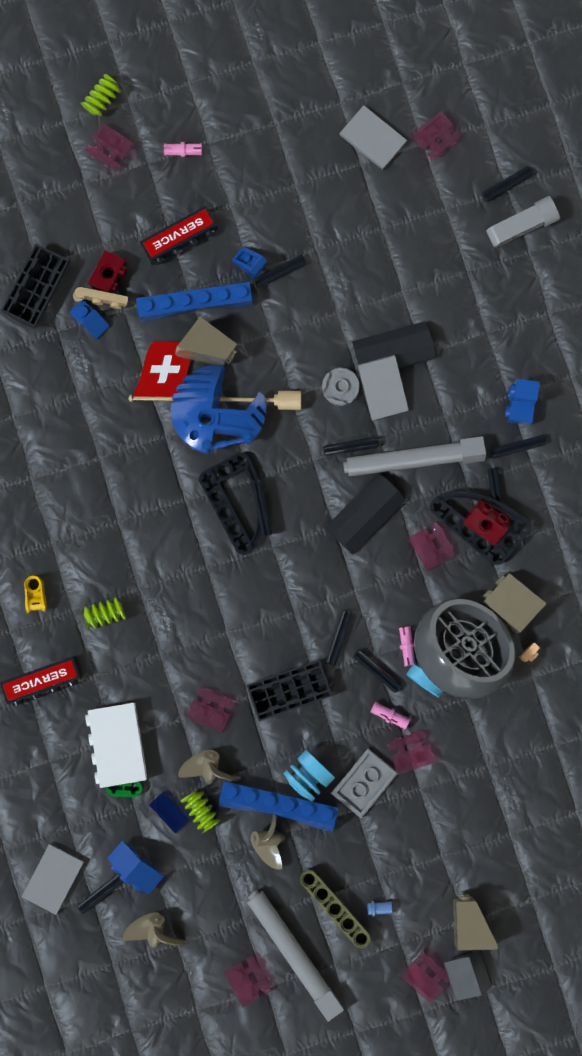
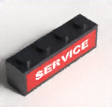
(179, 235)
(41, 680)

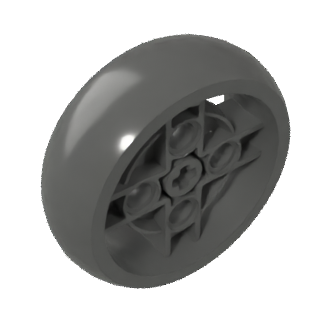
(471, 650)

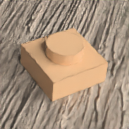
(530, 653)

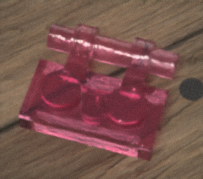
(431, 131)
(113, 142)
(426, 549)
(208, 715)
(413, 758)
(423, 982)
(242, 984)

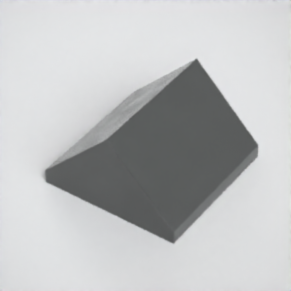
(468, 975)

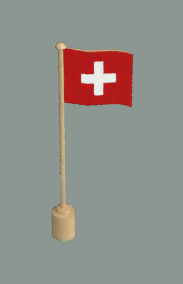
(165, 371)

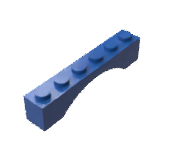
(208, 298)
(303, 811)

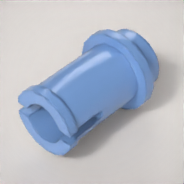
(379, 908)

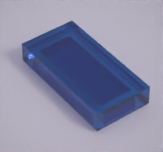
(169, 812)

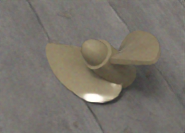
(204, 765)
(267, 843)
(150, 928)

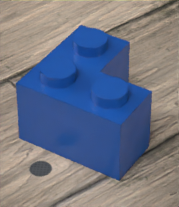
(522, 396)
(134, 868)

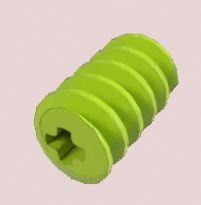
(101, 95)
(103, 613)
(201, 810)

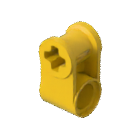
(35, 596)

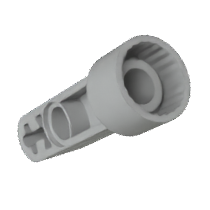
(542, 213)

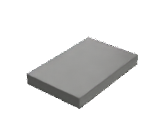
(373, 137)
(383, 387)
(364, 783)
(52, 879)

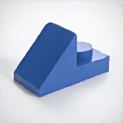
(249, 261)
(89, 319)

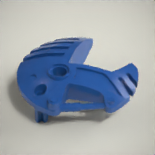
(200, 400)

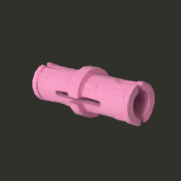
(182, 149)
(407, 646)
(390, 715)

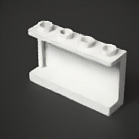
(116, 745)

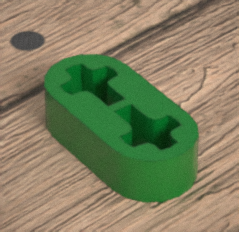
(125, 793)

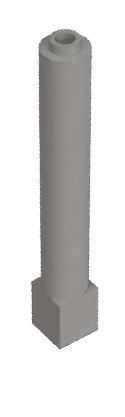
(467, 451)
(295, 955)

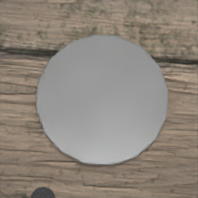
(340, 386)

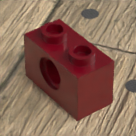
(108, 262)
(492, 530)

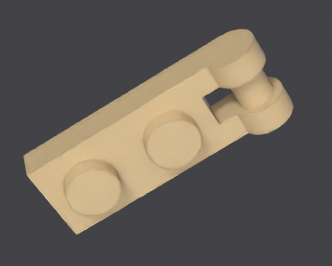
(100, 297)

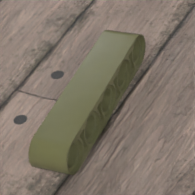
(338, 917)

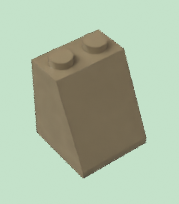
(206, 345)
(513, 603)
(470, 926)

